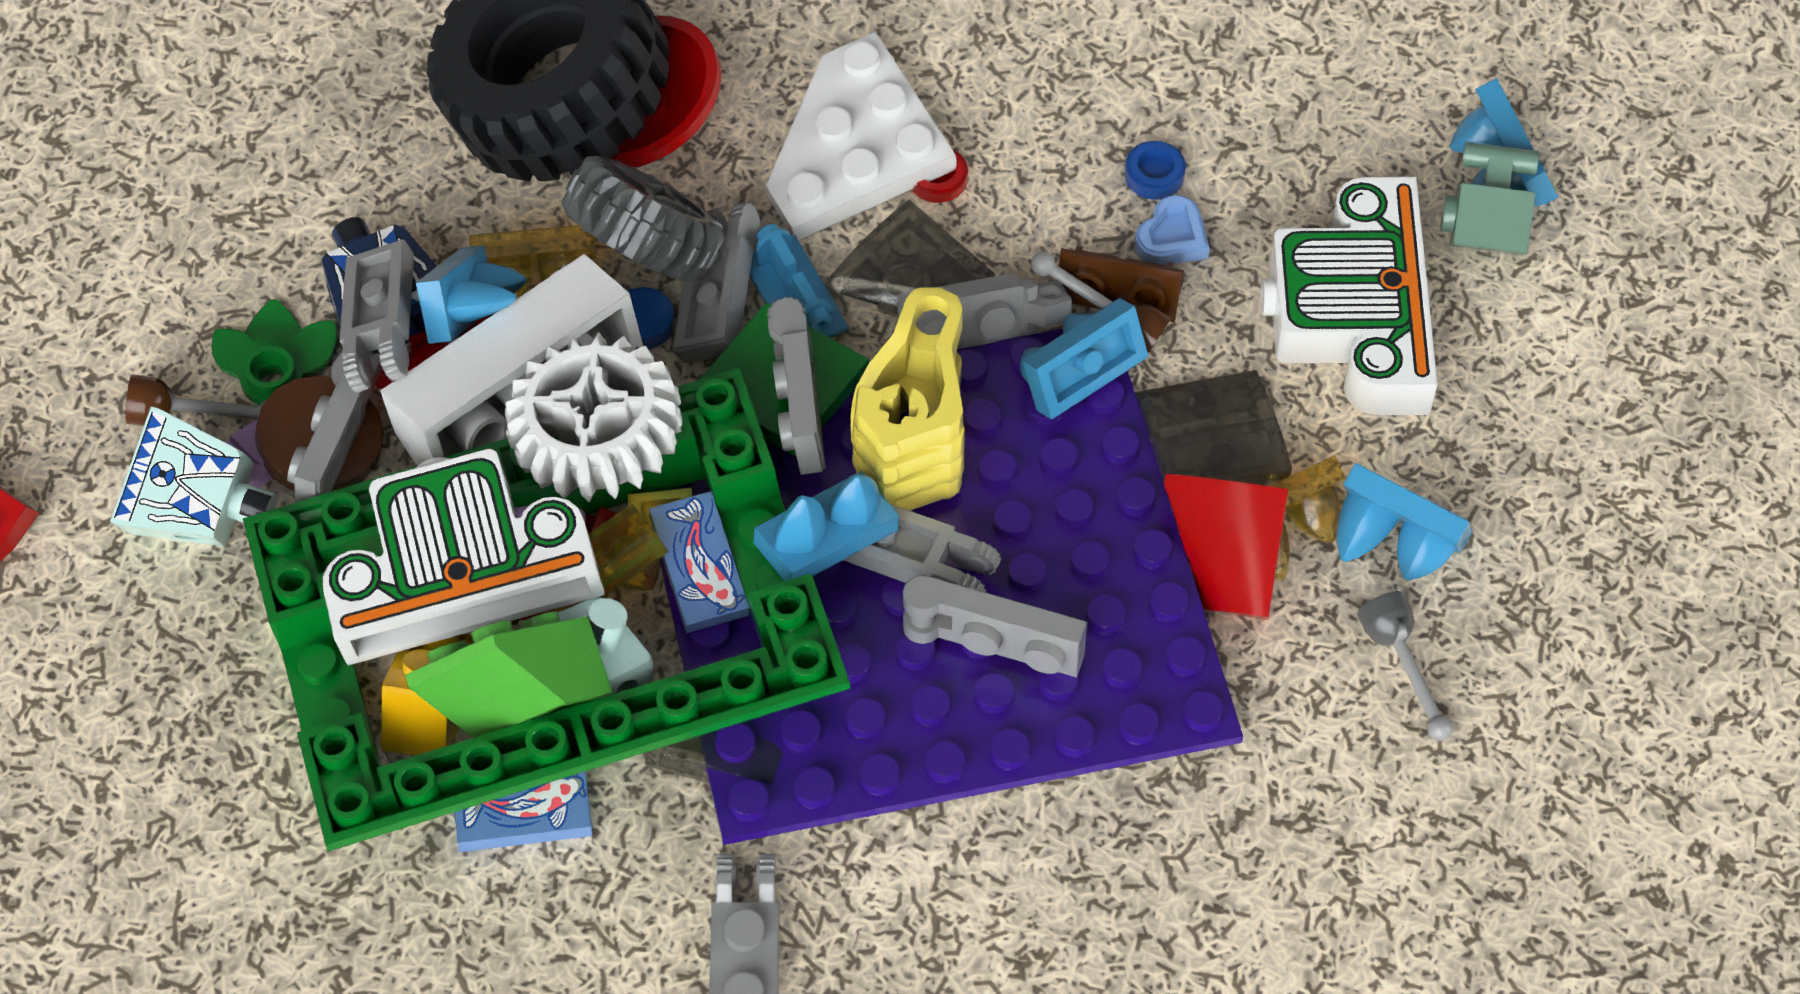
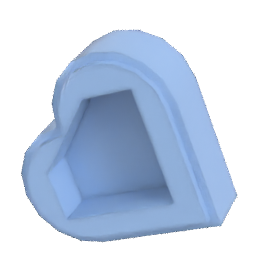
(1173, 233)

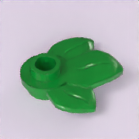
(273, 346)

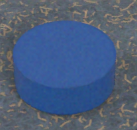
(1155, 170)
(653, 315)

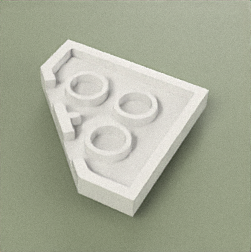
(854, 141)

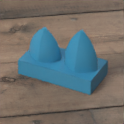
(1498, 125)
(464, 292)
(1083, 358)
(1375, 507)
(826, 527)

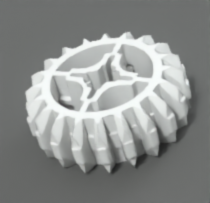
(588, 404)

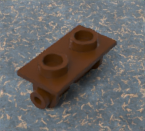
(1125, 279)

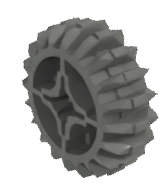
(643, 218)

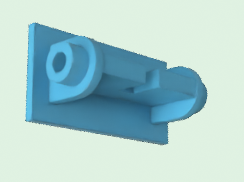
(784, 269)

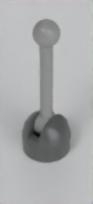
(1389, 623)

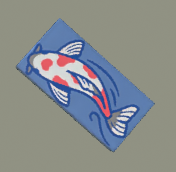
(699, 562)
(527, 817)

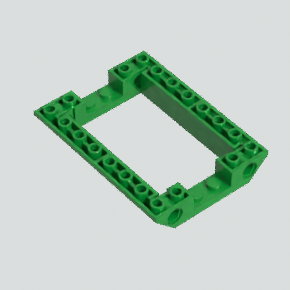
(365, 800)

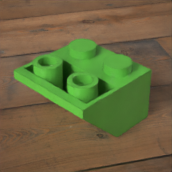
(513, 673)

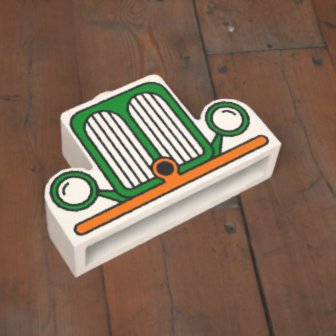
(1359, 297)
(455, 559)

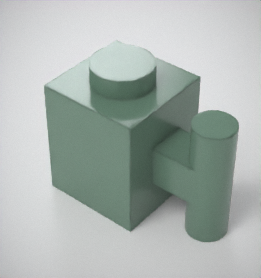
(1492, 213)

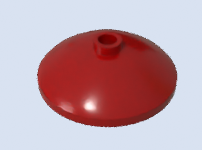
(685, 100)

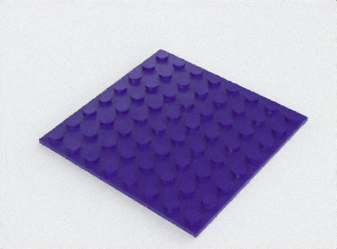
(930, 723)

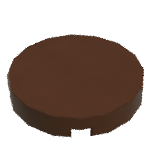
(286, 424)

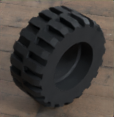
(565, 115)

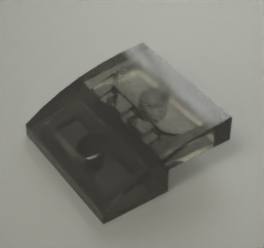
(1216, 429)

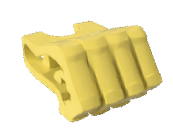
(924, 453)

